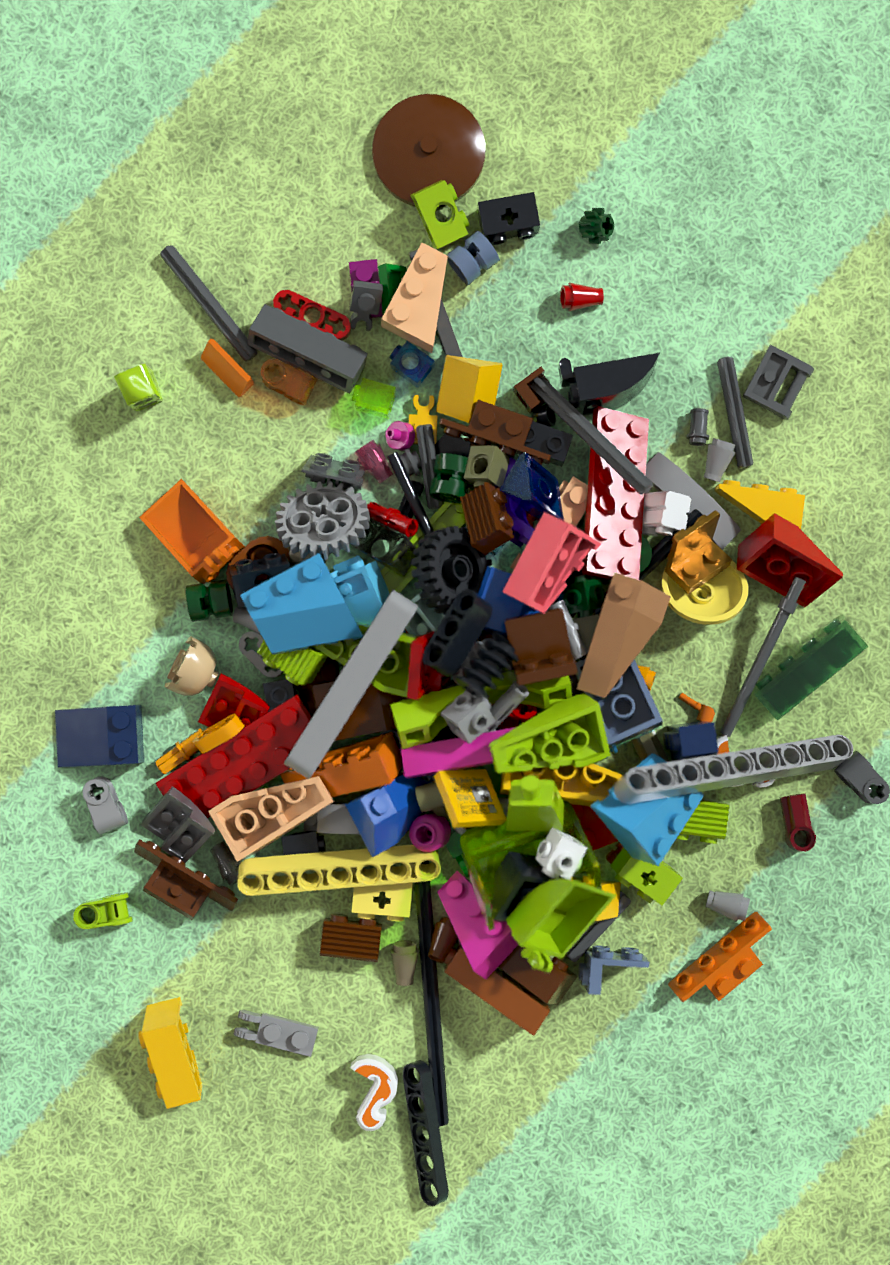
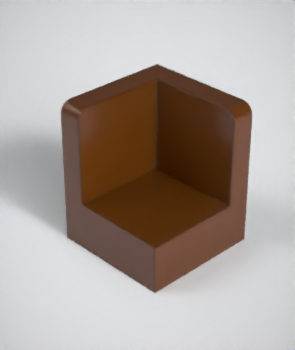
(524, 392)

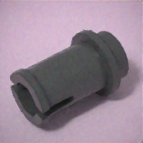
(698, 427)

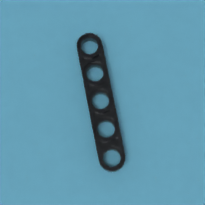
(422, 1146)

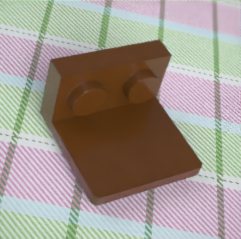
(541, 646)

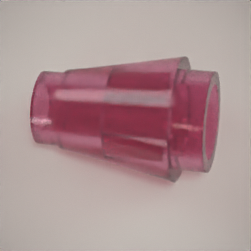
(374, 461)

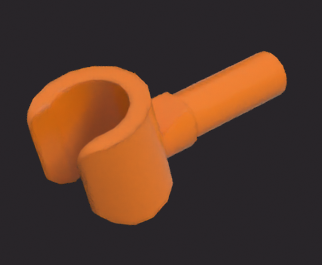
(705, 712)

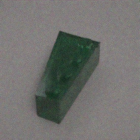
(810, 667)

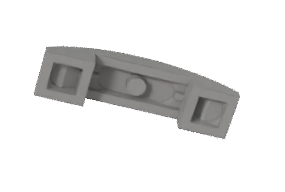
(669, 477)

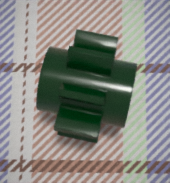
(596, 225)

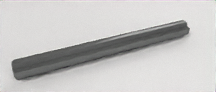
(591, 436)

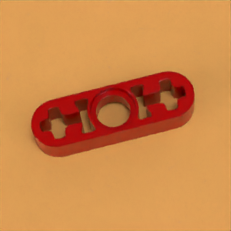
(334, 316)

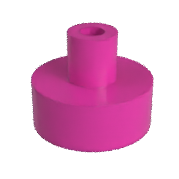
(400, 435)

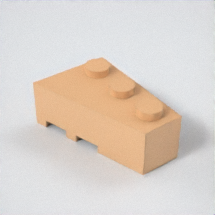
(417, 299)

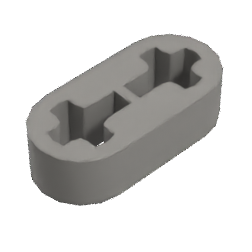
(254, 657)

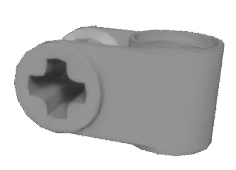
(105, 809)

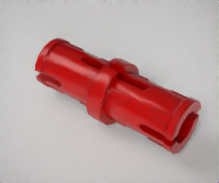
(393, 518)

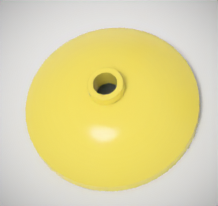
(722, 596)

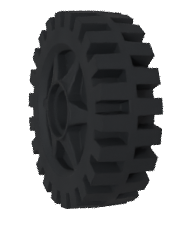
(447, 567)

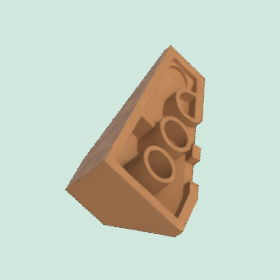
(625, 626)

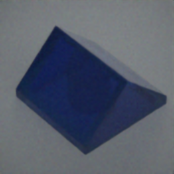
(533, 488)

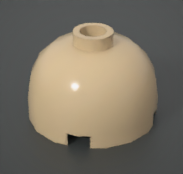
(193, 669)

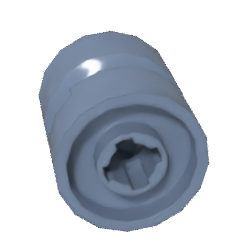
(463, 261)

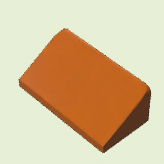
(226, 368)

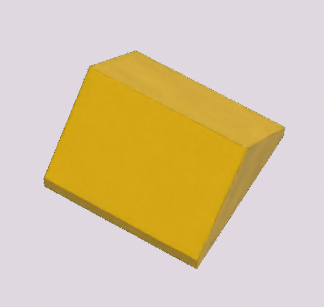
(465, 383)

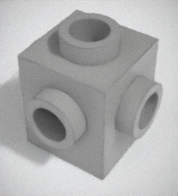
(468, 716)

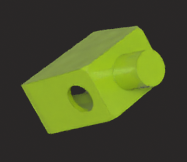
(534, 805)

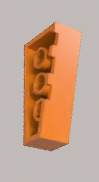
(356, 766)

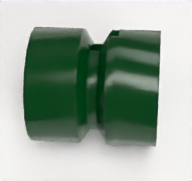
(450, 480)
(219, 600)

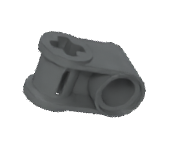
(860, 775)

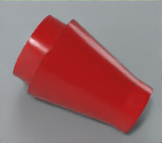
(579, 296)

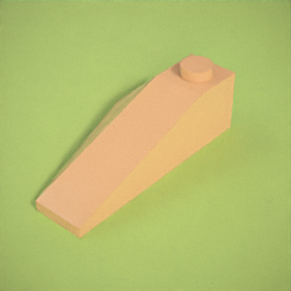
(264, 815)

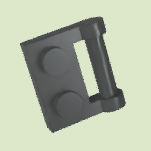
(770, 377)

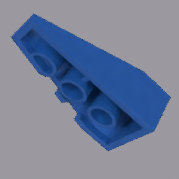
(386, 813)

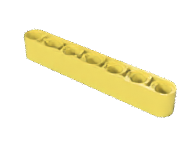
(327, 878)

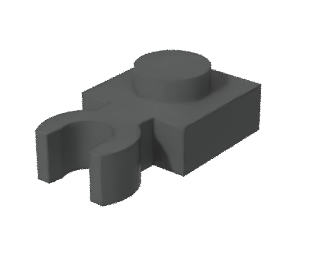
(364, 302)

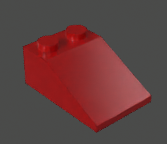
(780, 553)

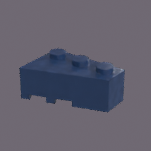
(691, 740)

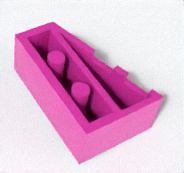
(482, 947)

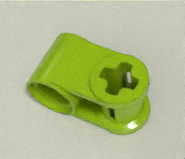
(109, 911)

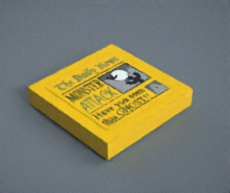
(469, 798)

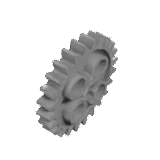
(322, 520)

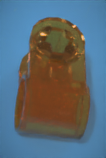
(293, 382)

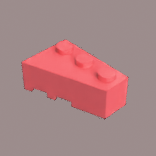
(548, 561)

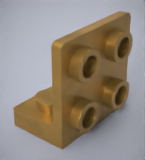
(695, 556)

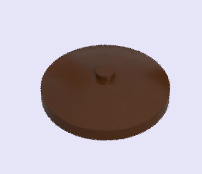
(428, 142)

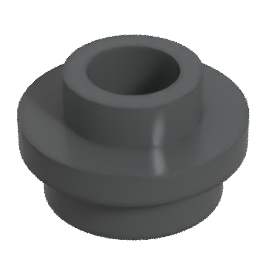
(411, 462)

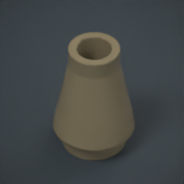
(404, 961)

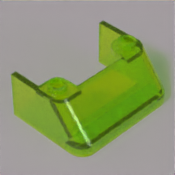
(488, 845)

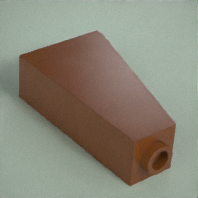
(499, 991)

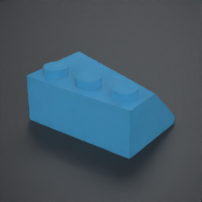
(301, 609)
(648, 826)

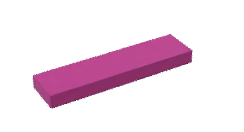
(449, 755)

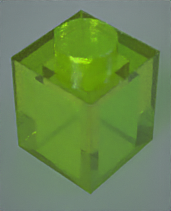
(374, 398)

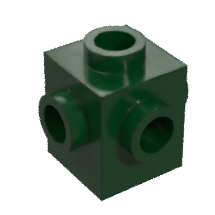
(583, 596)

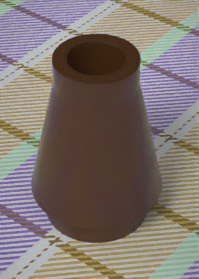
(443, 940)

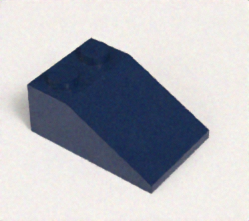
(99, 736)

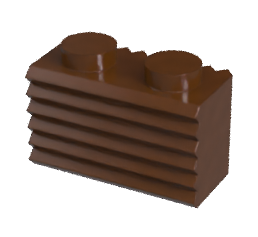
(487, 518)
(351, 938)

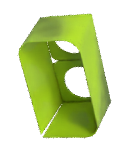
(138, 384)

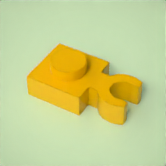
(423, 416)

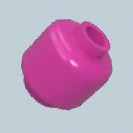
(429, 832)

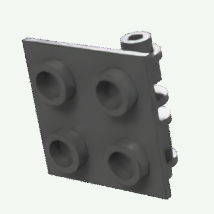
(322, 467)

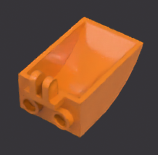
(192, 532)

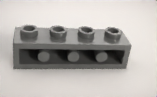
(307, 348)

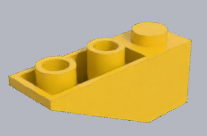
(762, 503)

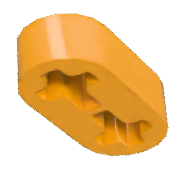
(218, 733)

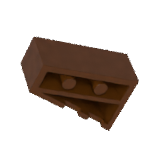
(547, 986)

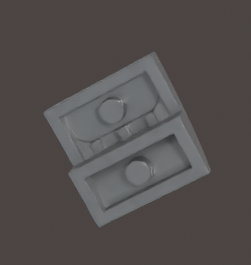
(178, 824)

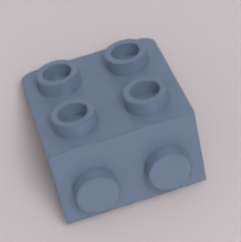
(591, 970)

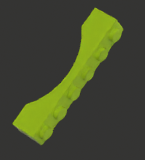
(422, 719)

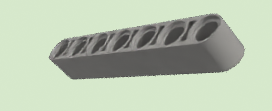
(351, 684)

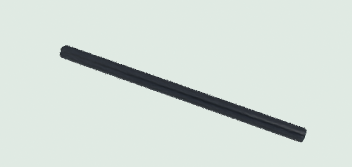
(431, 998)

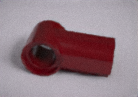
(797, 818)

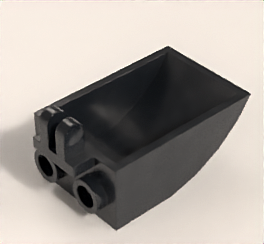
(606, 383)

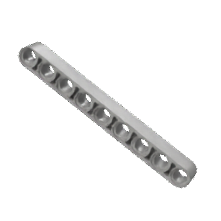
(776, 762)

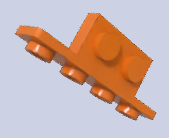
(724, 963)

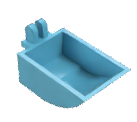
(361, 588)

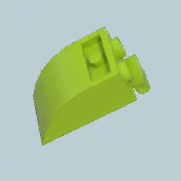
(555, 918)

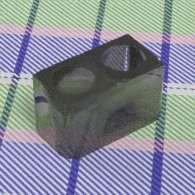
(404, 559)

